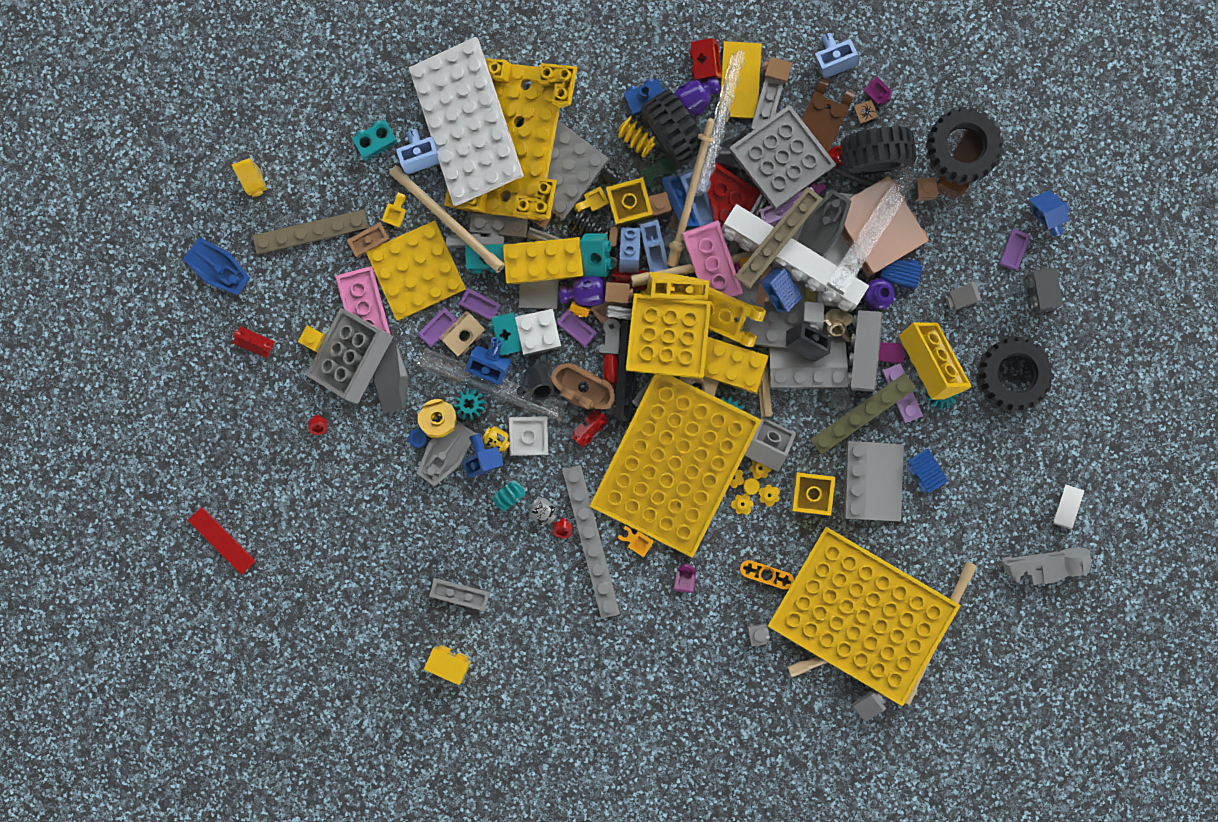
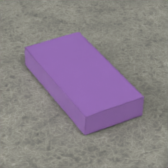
(1014, 249)
(479, 304)
(437, 327)
(576, 328)

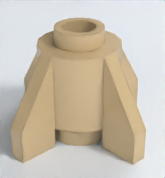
(836, 323)

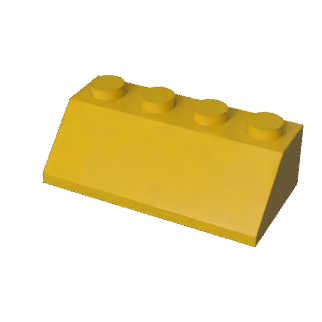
(934, 360)

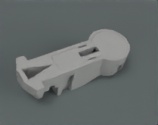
(1049, 566)

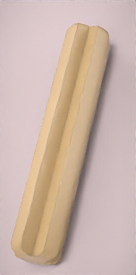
(764, 396)

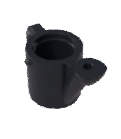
(725, 157)
(538, 383)

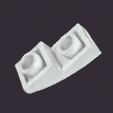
(1068, 507)

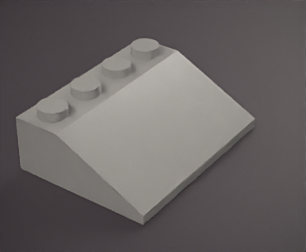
(349, 356)
(795, 371)
(873, 481)

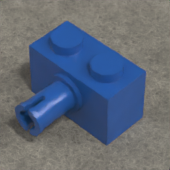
(637, 96)
(1050, 211)
(489, 363)
(483, 459)

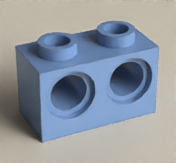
(629, 250)

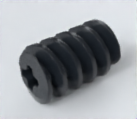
(586, 226)

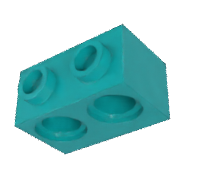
(377, 144)

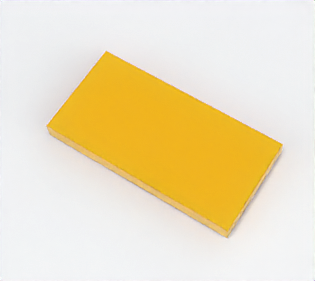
(748, 88)

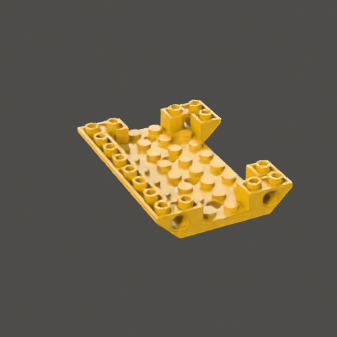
(533, 141)

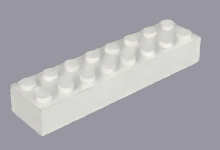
(796, 258)

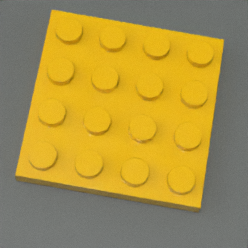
(416, 270)
(668, 336)

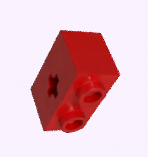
(711, 67)

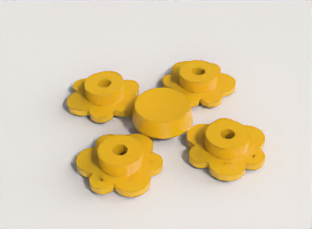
(751, 487)

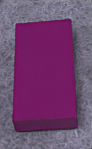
(891, 352)

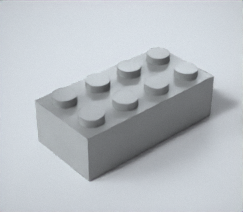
(866, 351)

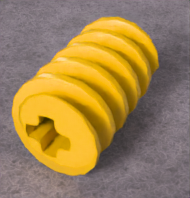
(636, 137)

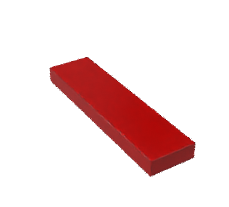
(222, 540)

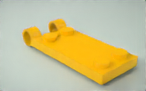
(723, 314)

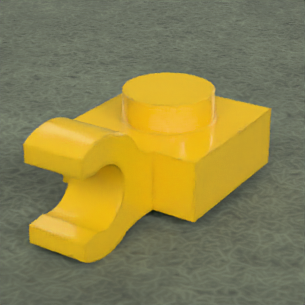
(593, 200)
(395, 213)

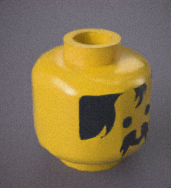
(496, 438)

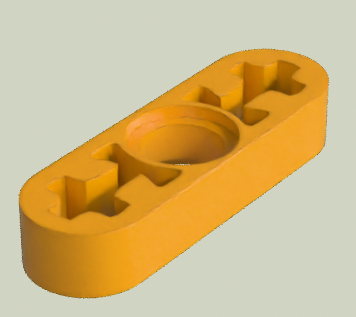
(778, 583)

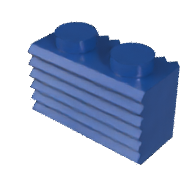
(902, 273)
(781, 289)
(927, 471)

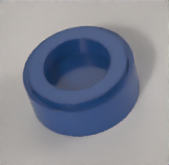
(417, 438)

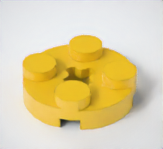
(441, 428)

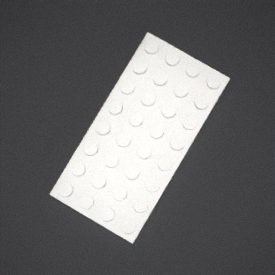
(466, 121)

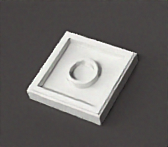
(528, 436)

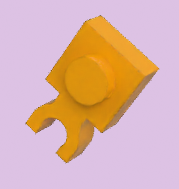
(638, 542)

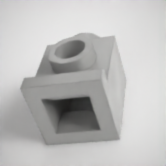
(758, 634)

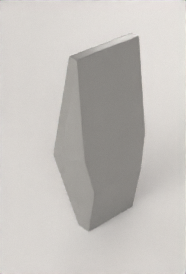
(445, 454)

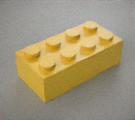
(543, 261)
(734, 365)

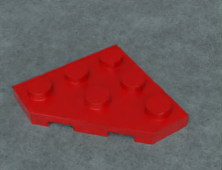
(726, 192)

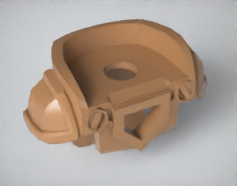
(567, 378)

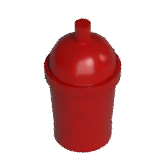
(610, 368)

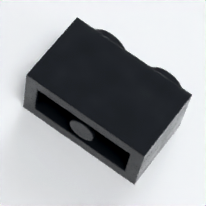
(808, 341)

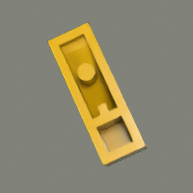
(250, 177)
(677, 286)

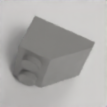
(770, 444)

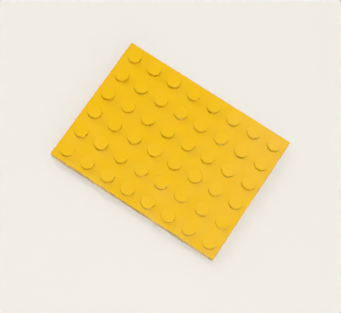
(675, 463)
(864, 616)

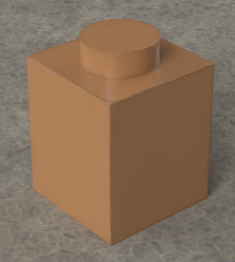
(777, 69)
(926, 189)
(660, 204)
(618, 293)

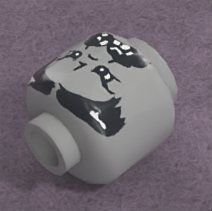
(542, 512)

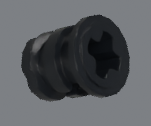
(610, 175)

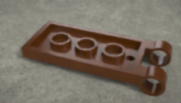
(824, 122)

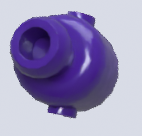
(696, 96)
(585, 291)
(878, 295)

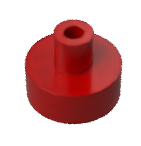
(836, 155)
(317, 425)
(562, 528)

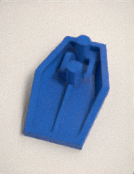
(216, 266)

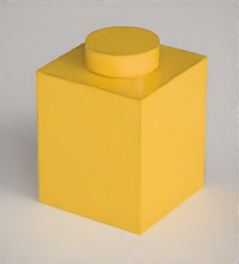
(311, 338)

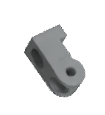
(612, 330)

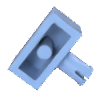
(836, 57)
(418, 154)

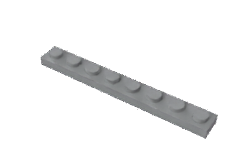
(591, 541)

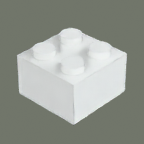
(538, 332)

